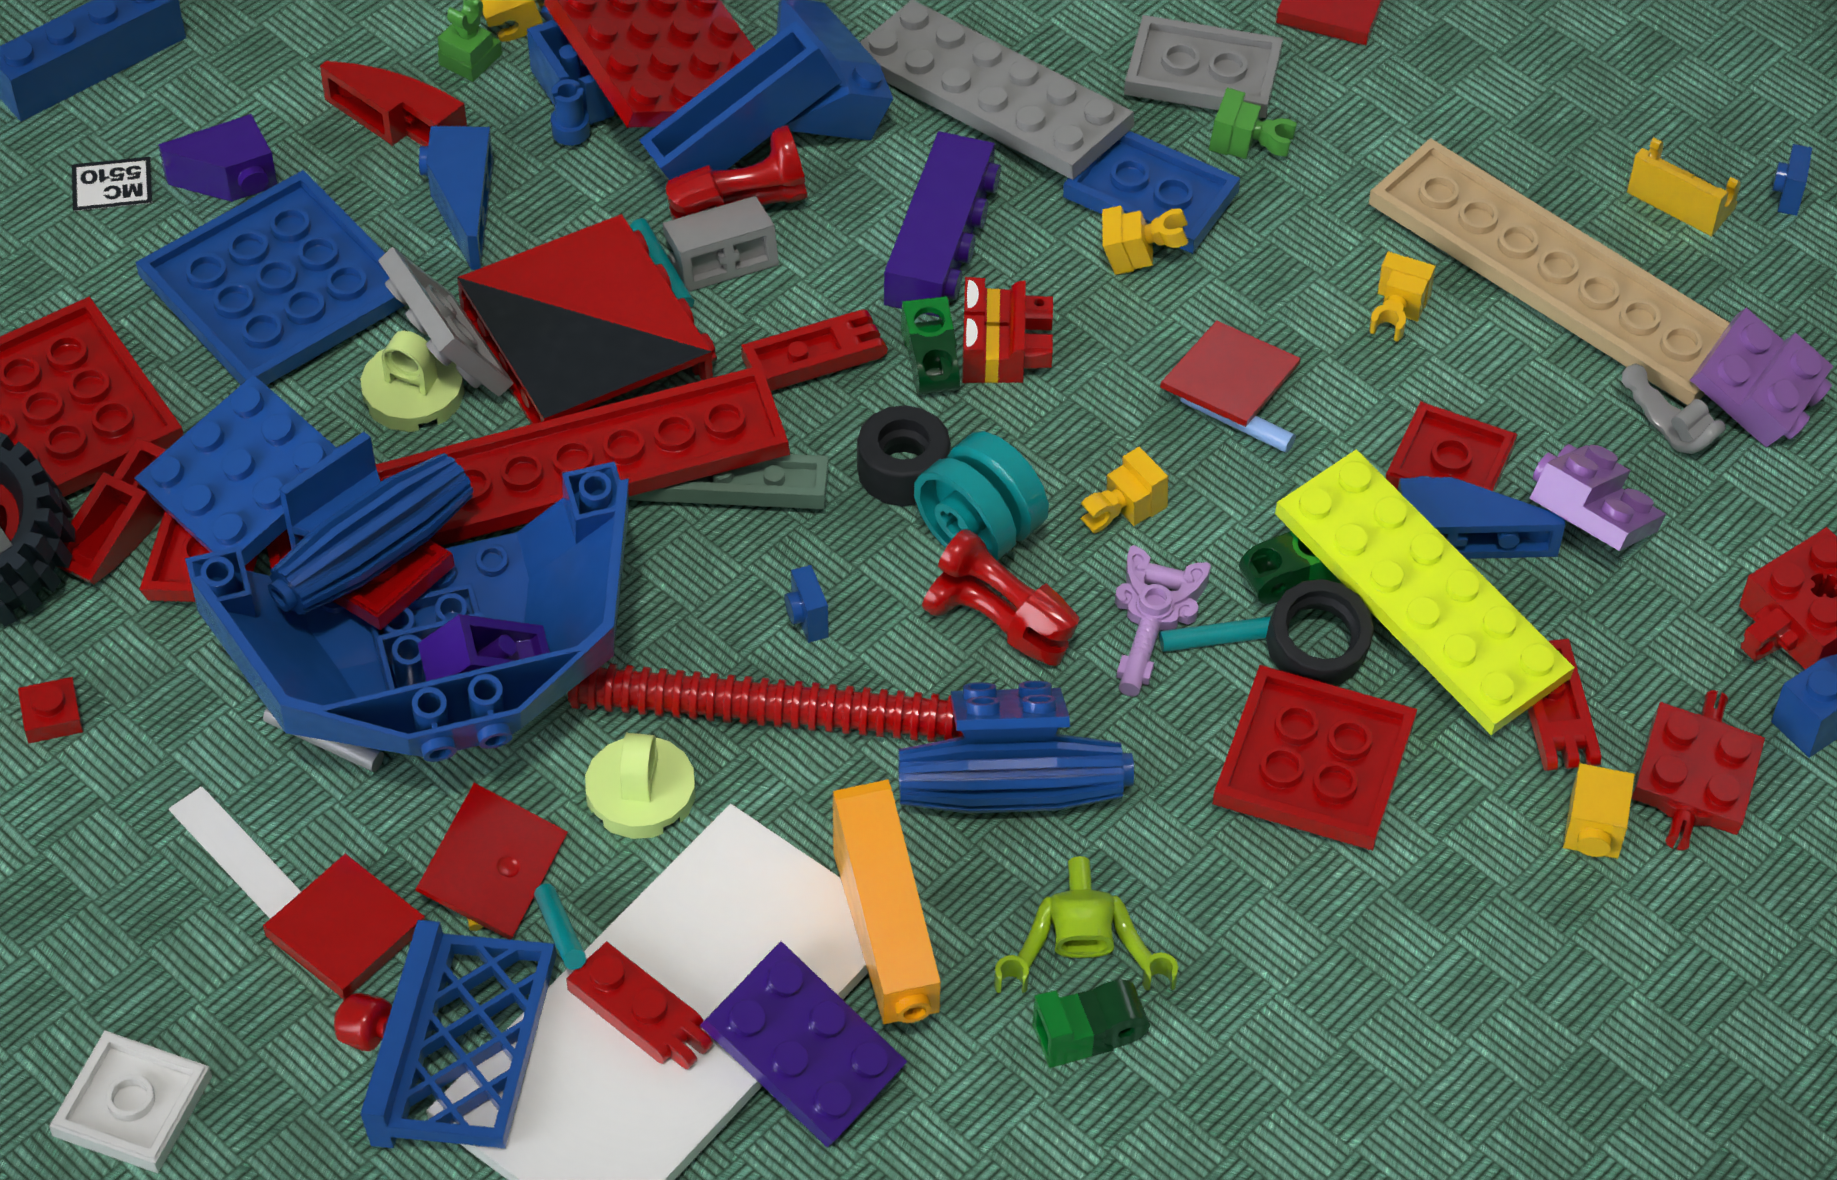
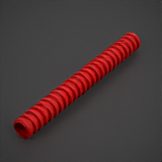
(766, 702)

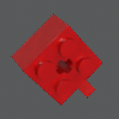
(1794, 602)

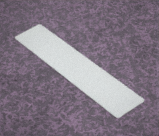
(235, 851)

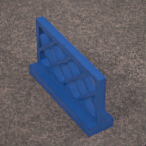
(409, 1038)

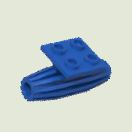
(353, 526)
(1012, 757)

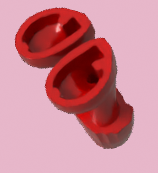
(771, 181)
(1035, 623)

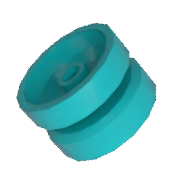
(982, 489)

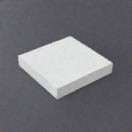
(131, 1101)

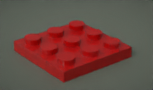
(1315, 757)

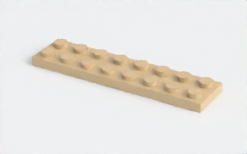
(1551, 266)

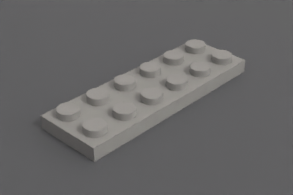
(996, 89)

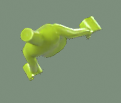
(1083, 931)

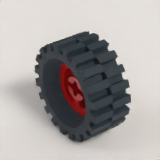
(36, 524)

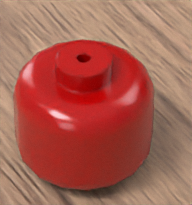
(362, 1020)

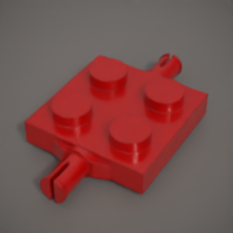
(1698, 769)

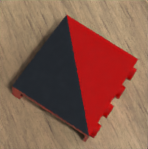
(583, 320)

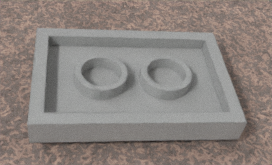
(1199, 61)
(441, 317)

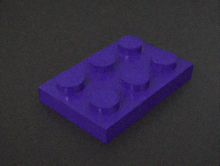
(803, 1044)

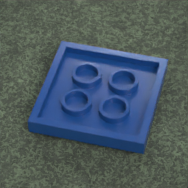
(229, 470)

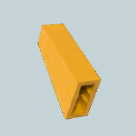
(884, 902)

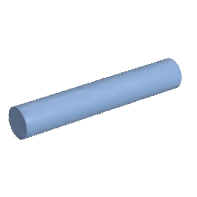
(1257, 428)

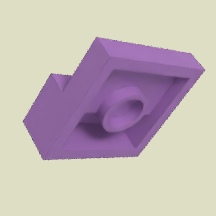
(1763, 378)
(1588, 492)

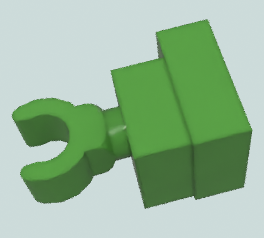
(465, 45)
(1239, 124)

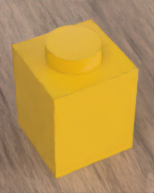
(1598, 811)

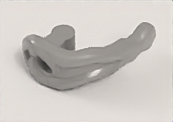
(1684, 429)

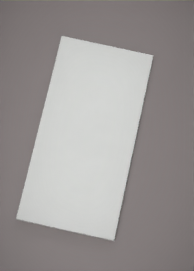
(602, 1103)

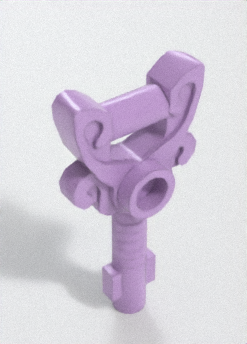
(1154, 610)

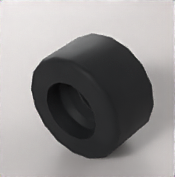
(898, 431)

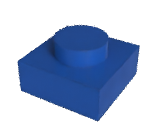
(1792, 178)
(807, 604)

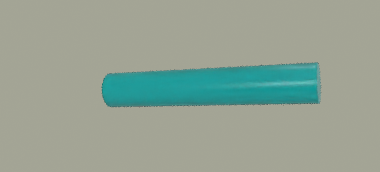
(658, 256)
(1214, 634)
(560, 926)

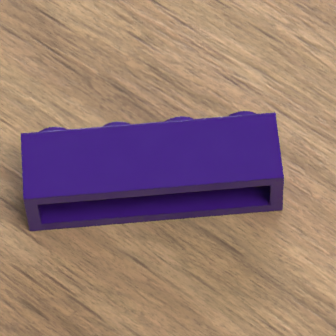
(942, 221)

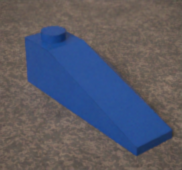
(863, 96)

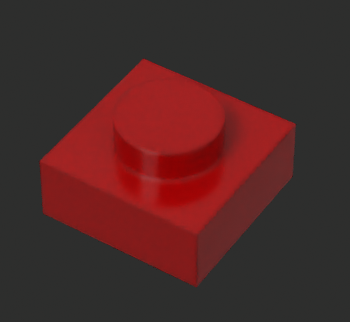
(50, 710)

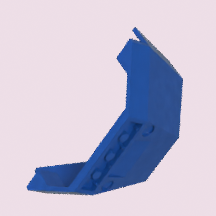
(367, 686)

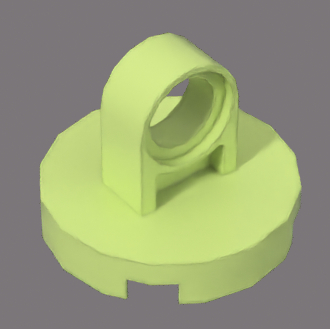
(410, 385)
(640, 786)

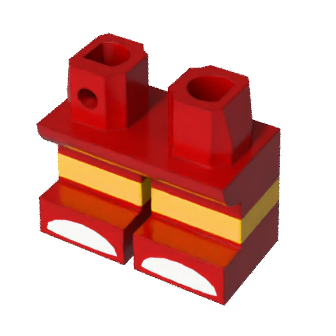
(995, 333)

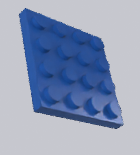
(273, 280)

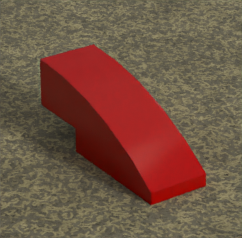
(389, 101)
(114, 517)

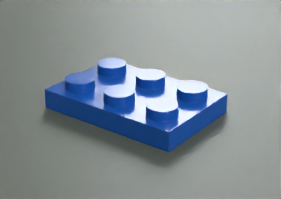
(1155, 180)

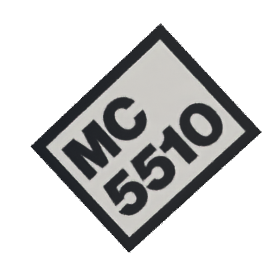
(111, 183)

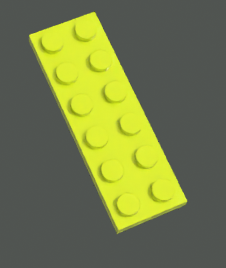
(1424, 591)

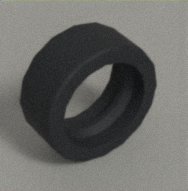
(1327, 597)

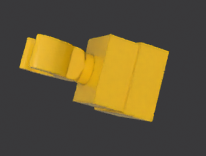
(1130, 240)
(1405, 289)
(1134, 489)

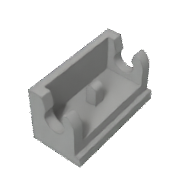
(722, 243)

